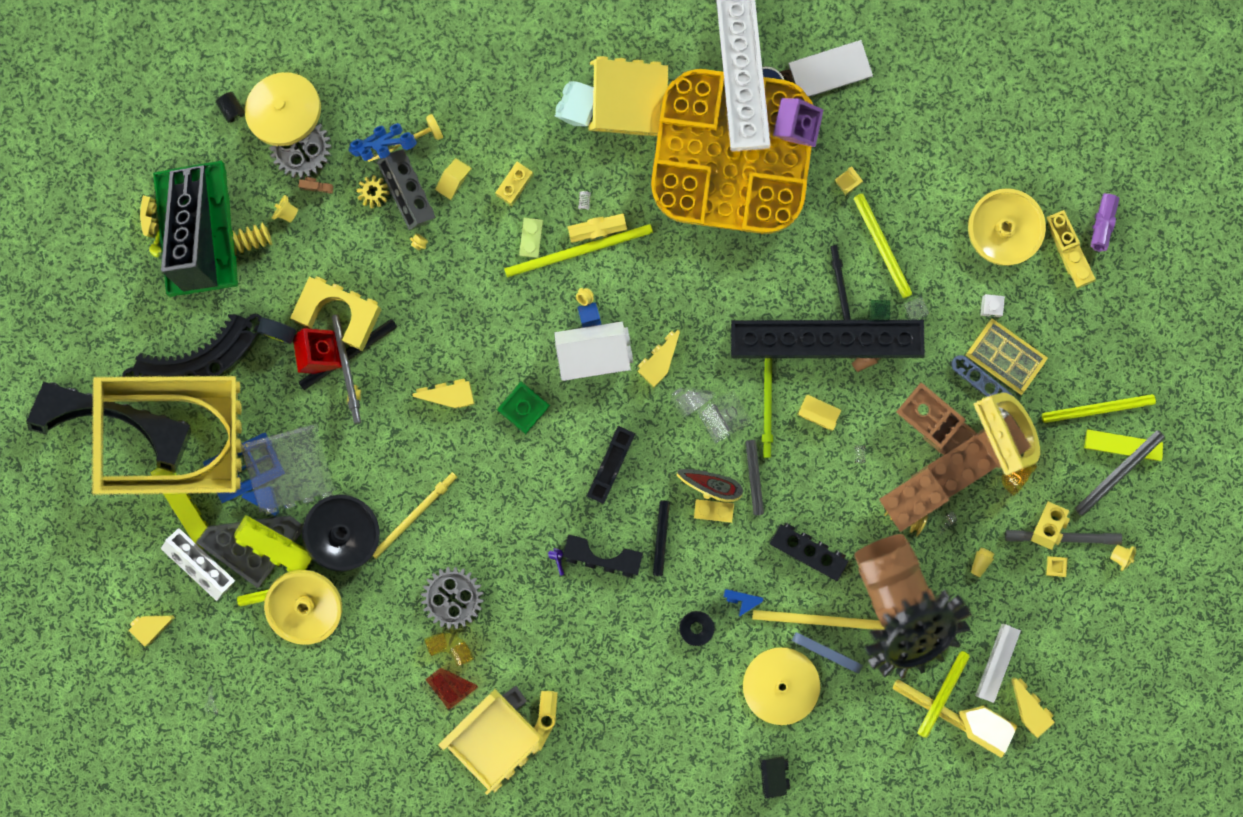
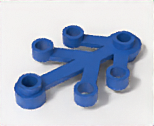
(363, 147)

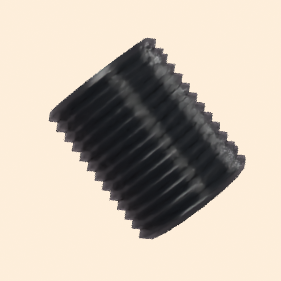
(229, 106)

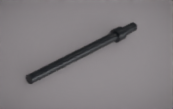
(837, 265)

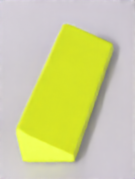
(1119, 444)

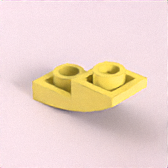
(149, 225)

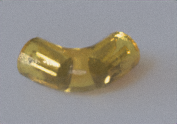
(451, 644)

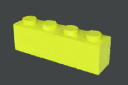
(272, 544)

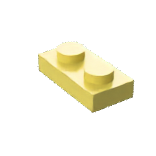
(713, 510)

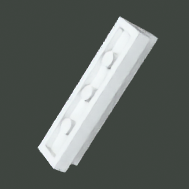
(997, 663)

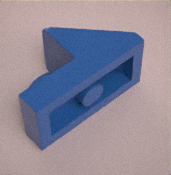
(589, 315)
(748, 601)

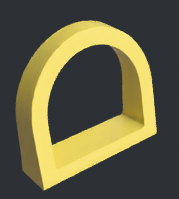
(1000, 435)

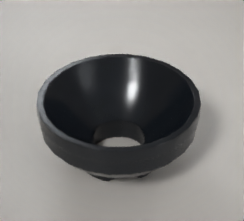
(707, 628)

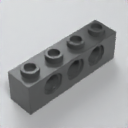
(406, 198)

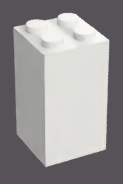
(593, 350)

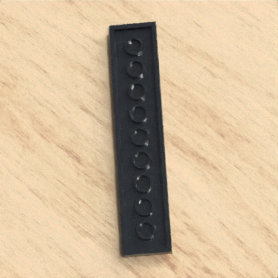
(827, 339)

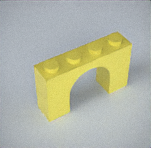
(318, 293)

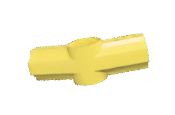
(548, 707)

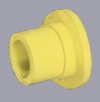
(285, 210)
(1123, 556)

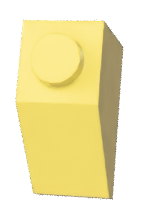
(149, 627)

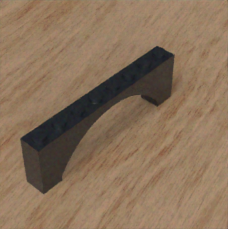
(59, 404)

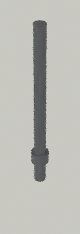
(353, 402)

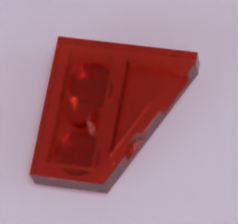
(450, 687)

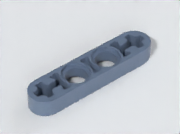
(984, 378)
(827, 652)

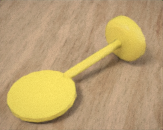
(433, 128)

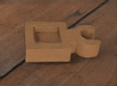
(311, 185)

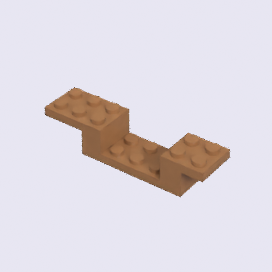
(947, 476)

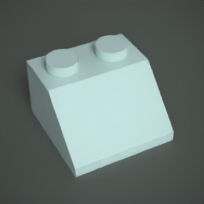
(576, 104)

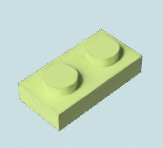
(531, 238)

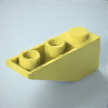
(658, 365)
(453, 396)
(1030, 711)

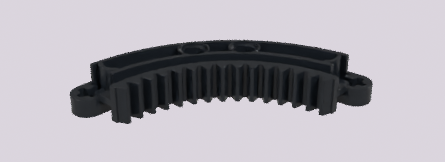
(226, 351)

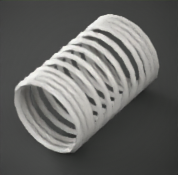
(585, 206)

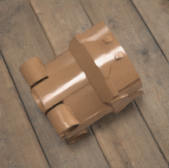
(891, 575)

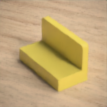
(819, 412)

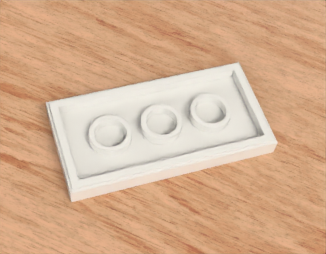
(831, 69)

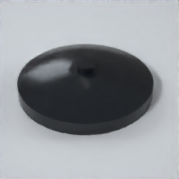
(340, 533)

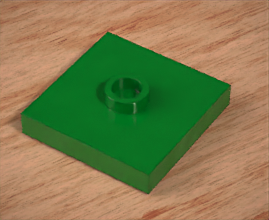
(523, 407)

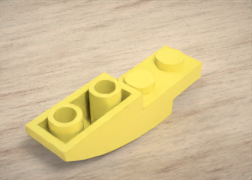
(1069, 249)

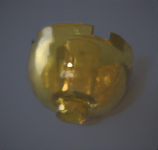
(1015, 481)

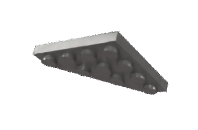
(221, 543)

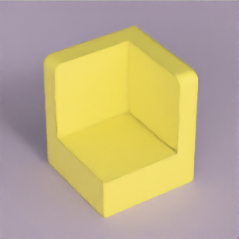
(848, 181)

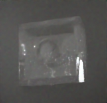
(690, 400)
(724, 416)

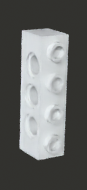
(197, 564)

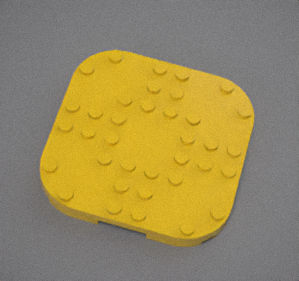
(706, 182)

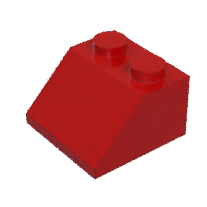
(316, 351)

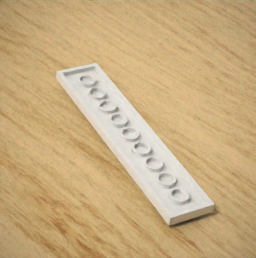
(743, 75)

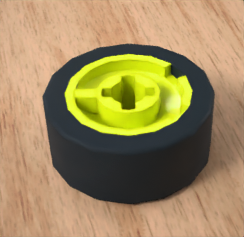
(276, 330)

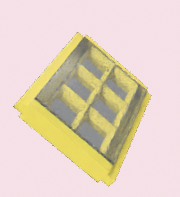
(1006, 356)

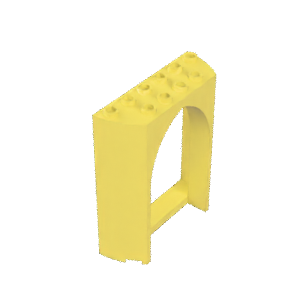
(213, 393)

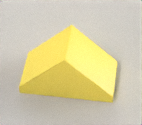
(452, 178)

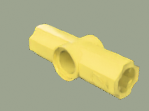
(597, 227)

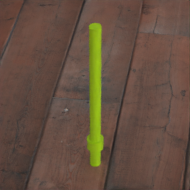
(767, 437)

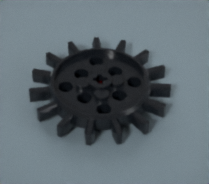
(918, 634)

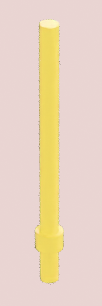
(441, 488)

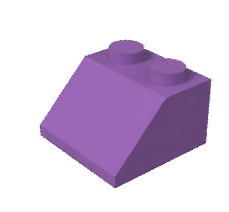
(798, 122)

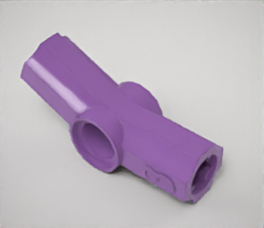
(1104, 222)

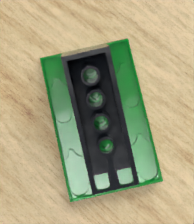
(195, 229)

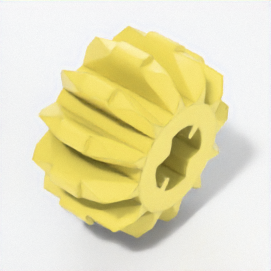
(379, 193)

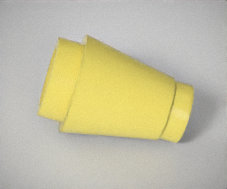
(982, 561)

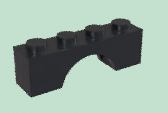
(611, 465)
(578, 550)

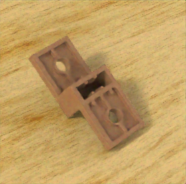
(941, 425)

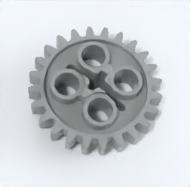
(286, 156)
(441, 612)

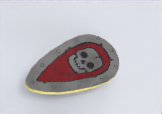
(712, 484)

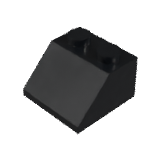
(773, 776)

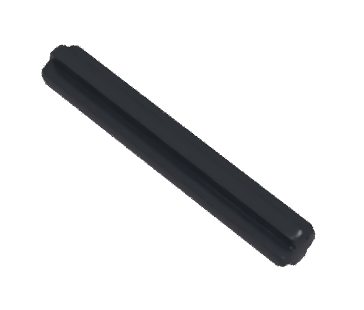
(661, 537)

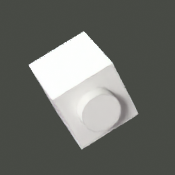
(992, 305)

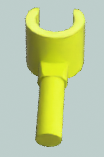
(154, 248)

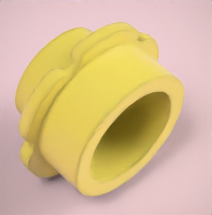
(418, 242)
(584, 296)

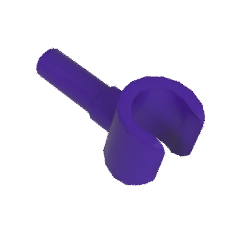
(557, 555)

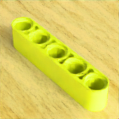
(184, 509)

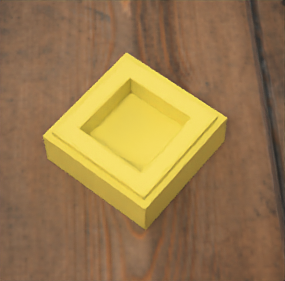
(1056, 566)

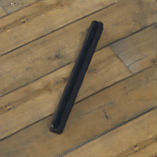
(375, 335)

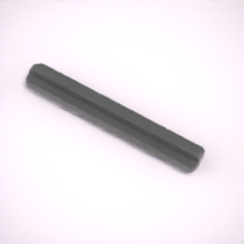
(754, 477)

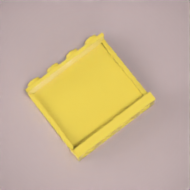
(628, 96)
(493, 741)

